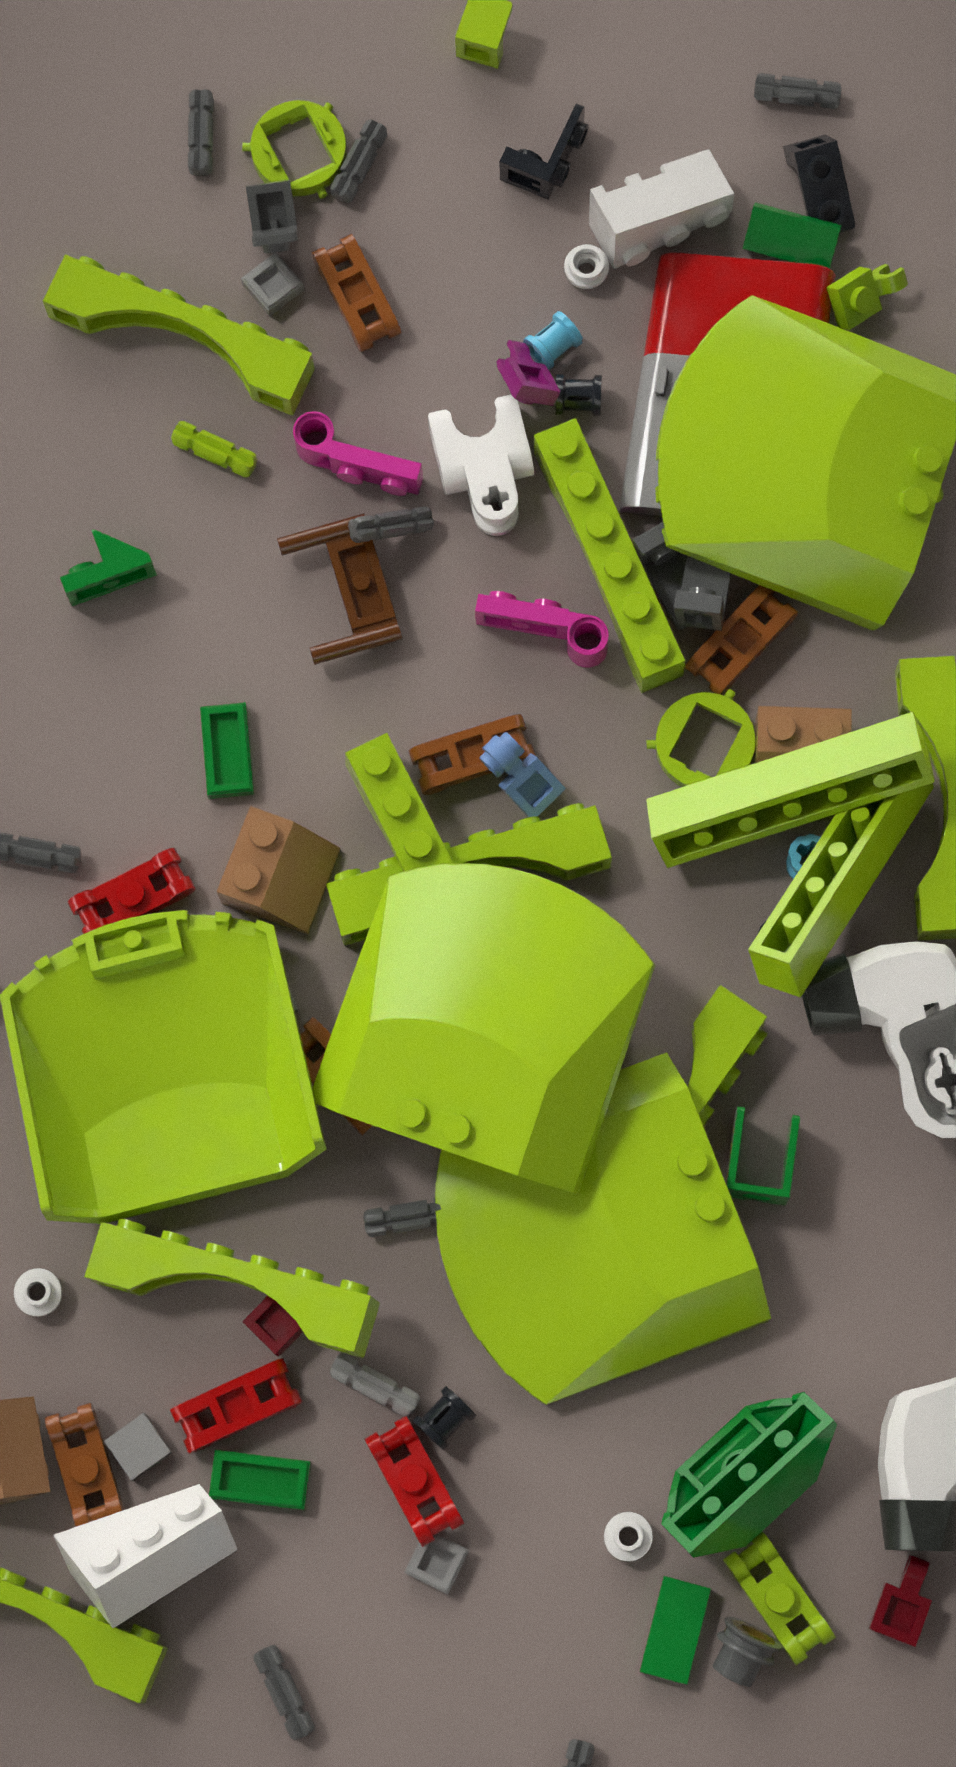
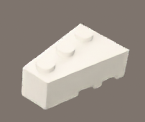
(660, 208)
(145, 1551)

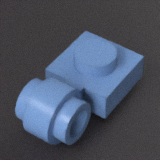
(528, 781)

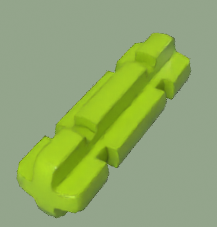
(214, 449)

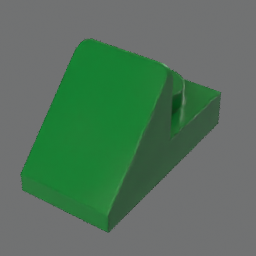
(120, 568)

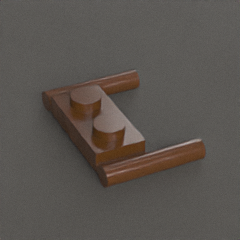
(360, 587)

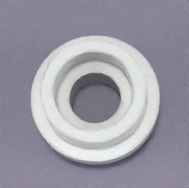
(586, 254)
(48, 1302)
(624, 1552)

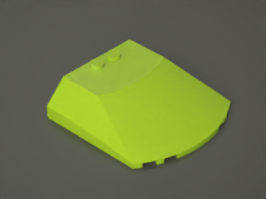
(805, 459)
(487, 1019)
(159, 1066)
(610, 1275)

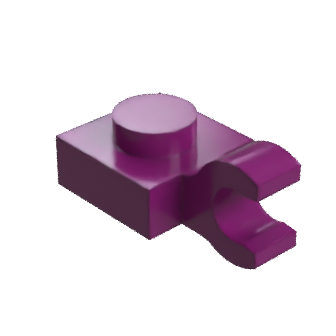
(526, 379)

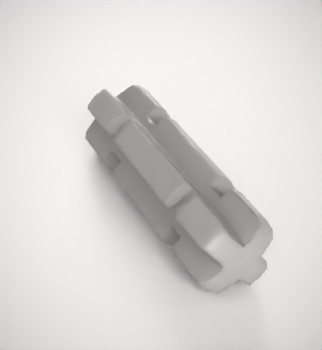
(374, 1385)

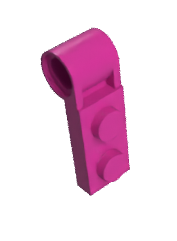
(353, 462)
(544, 619)

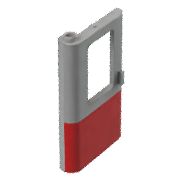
(686, 303)

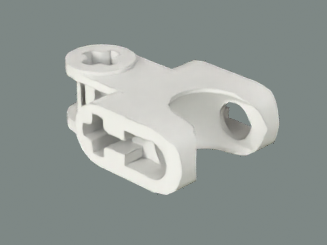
(485, 464)

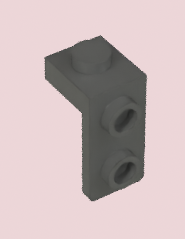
(272, 215)

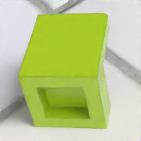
(482, 31)

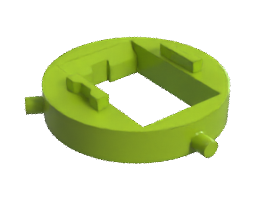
(328, 130)
(675, 721)

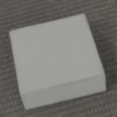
(272, 284)
(138, 1447)
(437, 1563)

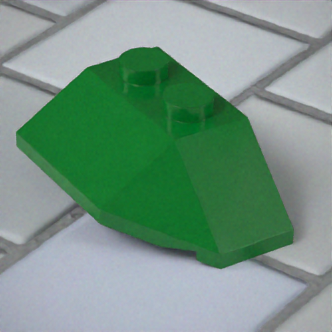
(747, 1474)

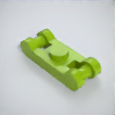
(779, 1598)

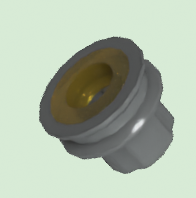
(744, 1651)

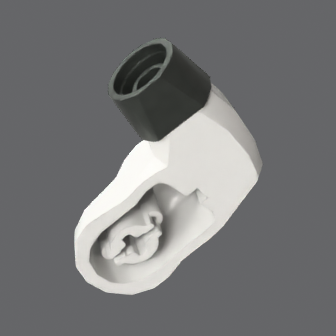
(913, 1000)
(919, 1469)

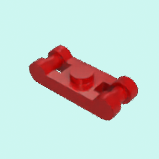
(133, 892)
(235, 1405)
(414, 1481)

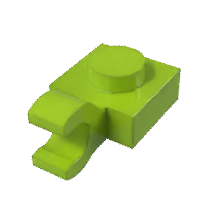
(858, 293)

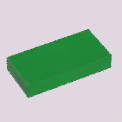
(791, 236)
(227, 750)
(259, 1480)
(675, 1630)

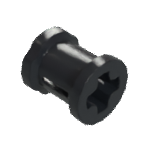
(579, 395)
(444, 1418)

